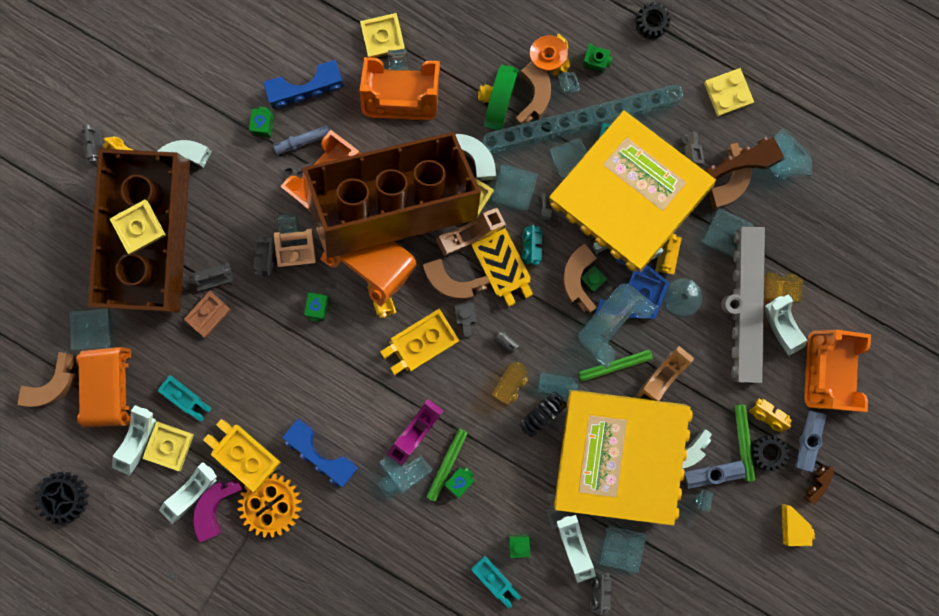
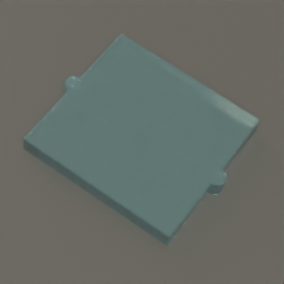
(568, 156)

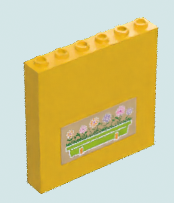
(631, 191)
(622, 457)

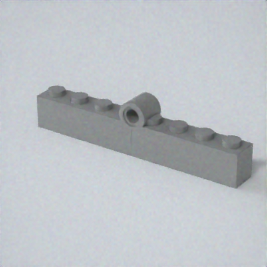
(749, 304)

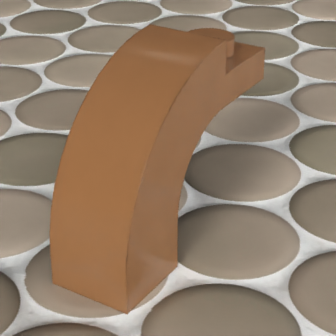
(541, 86)
(739, 181)
(464, 237)
(572, 274)
(448, 287)
(665, 374)
(54, 390)

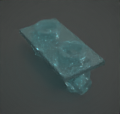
(555, 383)

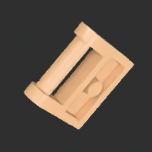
(295, 254)

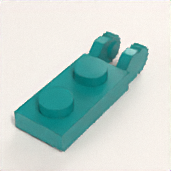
(183, 397)
(494, 580)

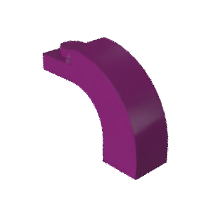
(415, 432)
(205, 512)

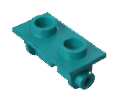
(531, 237)

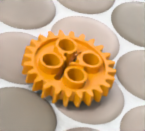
(279, 519)

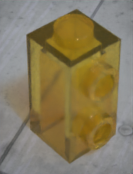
(510, 382)

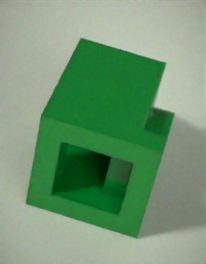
(593, 63)

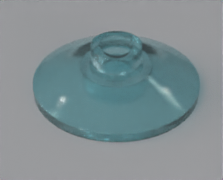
(674, 301)

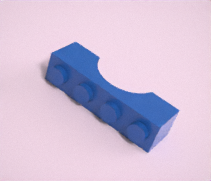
(326, 79)
(301, 438)

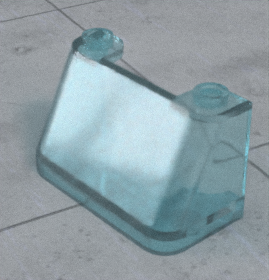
(610, 318)

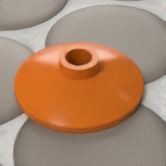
(548, 46)

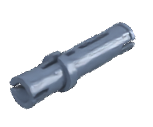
(301, 140)

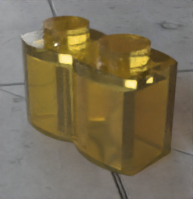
(781, 286)

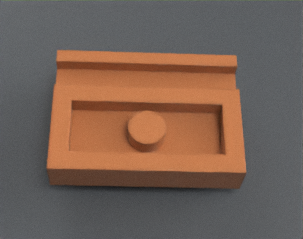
(207, 314)

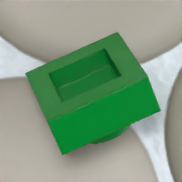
(593, 279)

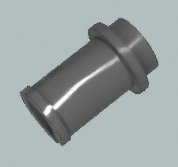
(506, 341)

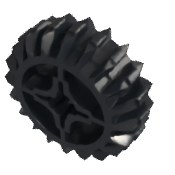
(542, 414)
(67, 483)

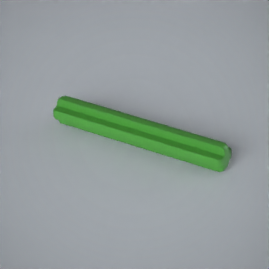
(615, 365)
(744, 442)
(446, 465)

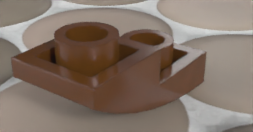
(822, 479)

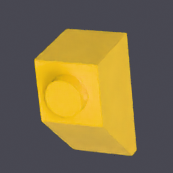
(795, 528)

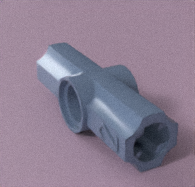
(813, 427)
(726, 472)

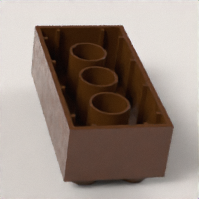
(390, 194)
(154, 274)

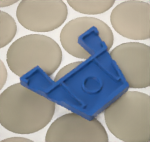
(647, 283)

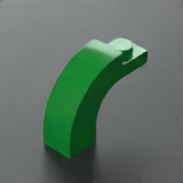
(500, 97)

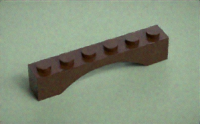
(762, 156)

